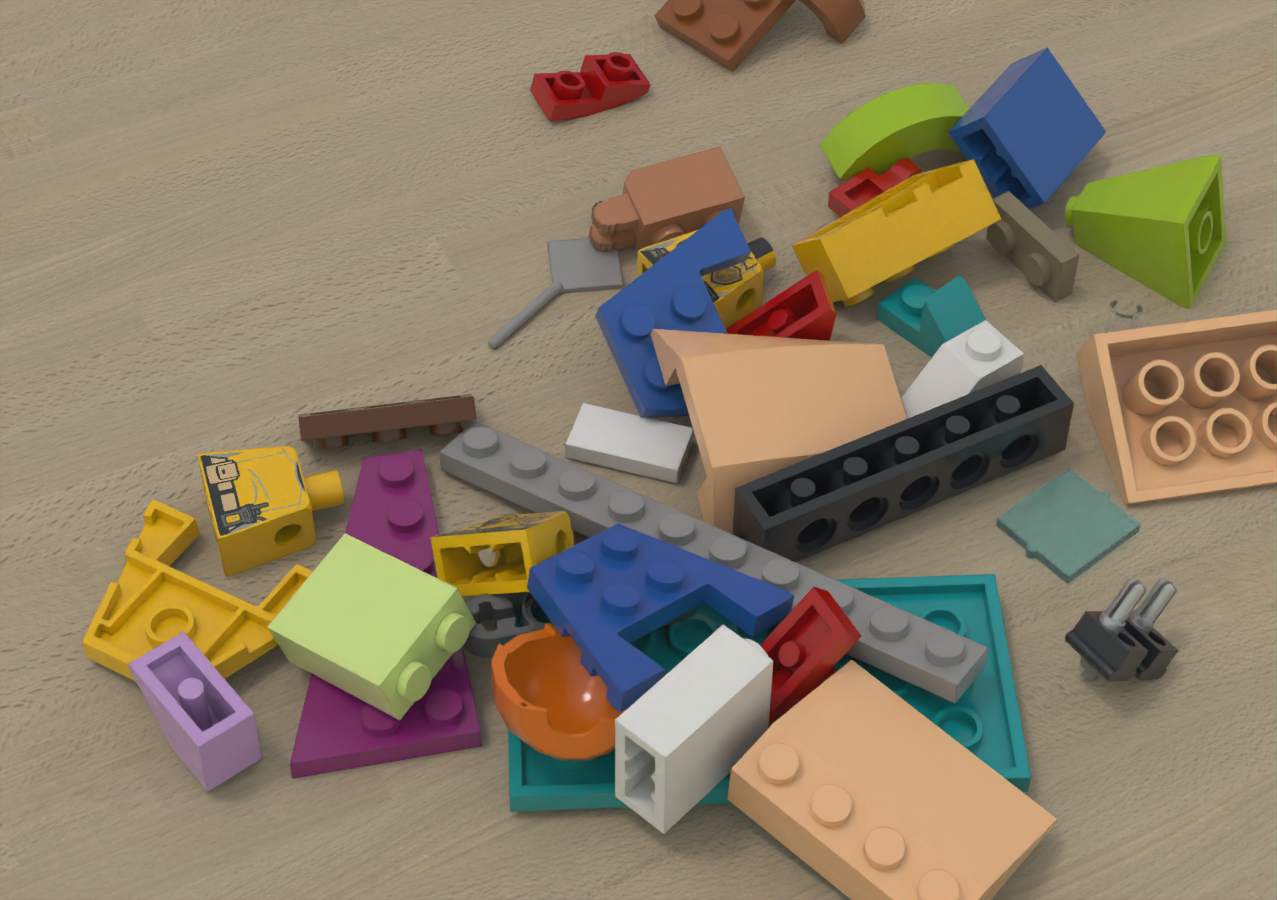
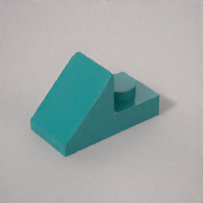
(930, 316)

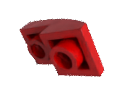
(599, 86)

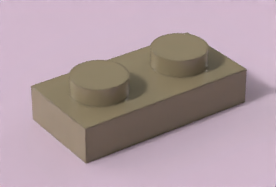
(1033, 247)

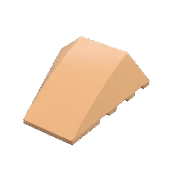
(772, 403)

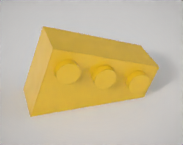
(898, 230)

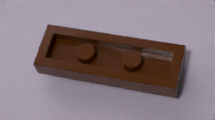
(387, 421)

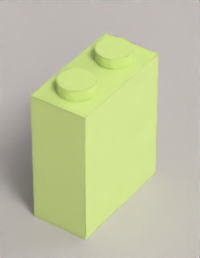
(373, 626)

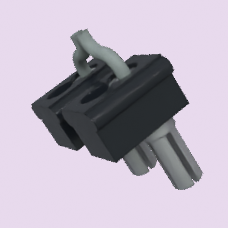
(1123, 640)

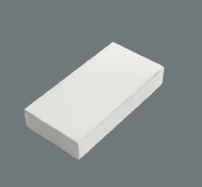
(629, 443)

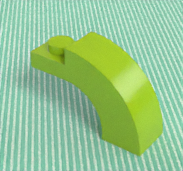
(895, 128)

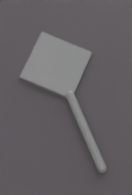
(573, 269)

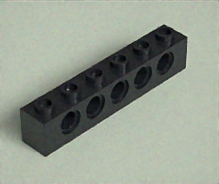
(905, 467)

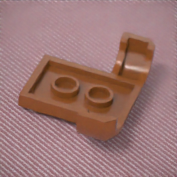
(734, 27)

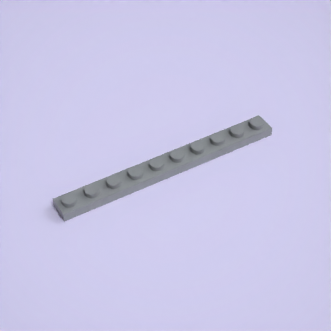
(544, 483)

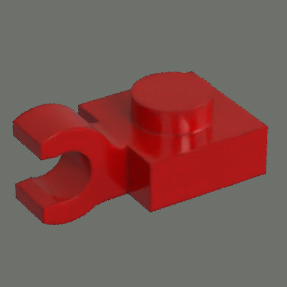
(869, 185)

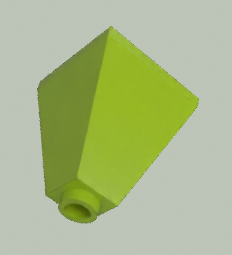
(1156, 224)

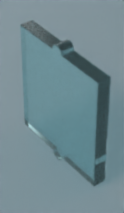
(1068, 525)

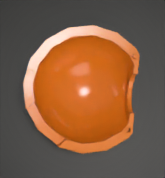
(552, 697)

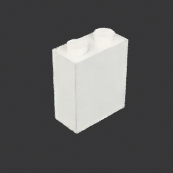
(692, 727)

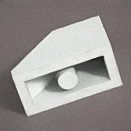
(962, 367)

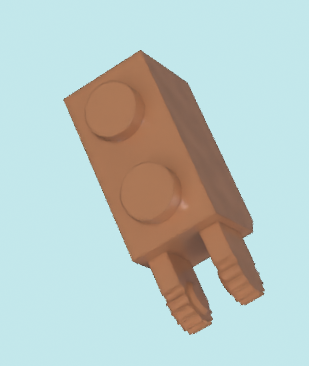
(667, 201)

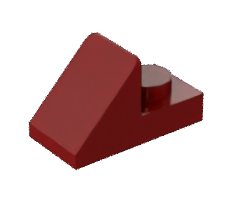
(797, 312)
(806, 649)

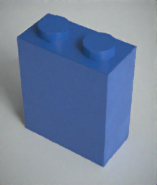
(1028, 130)

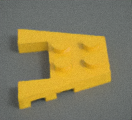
(160, 602)

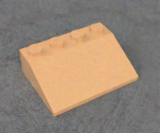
(1186, 405)
(884, 797)

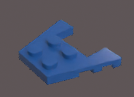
(669, 298)
(632, 584)

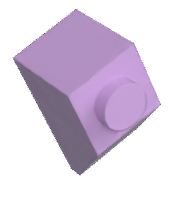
(197, 711)

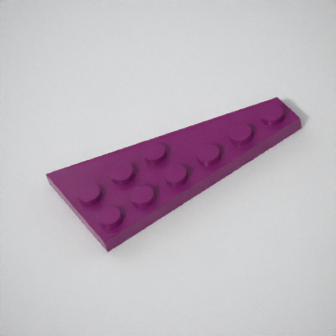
(341, 731)

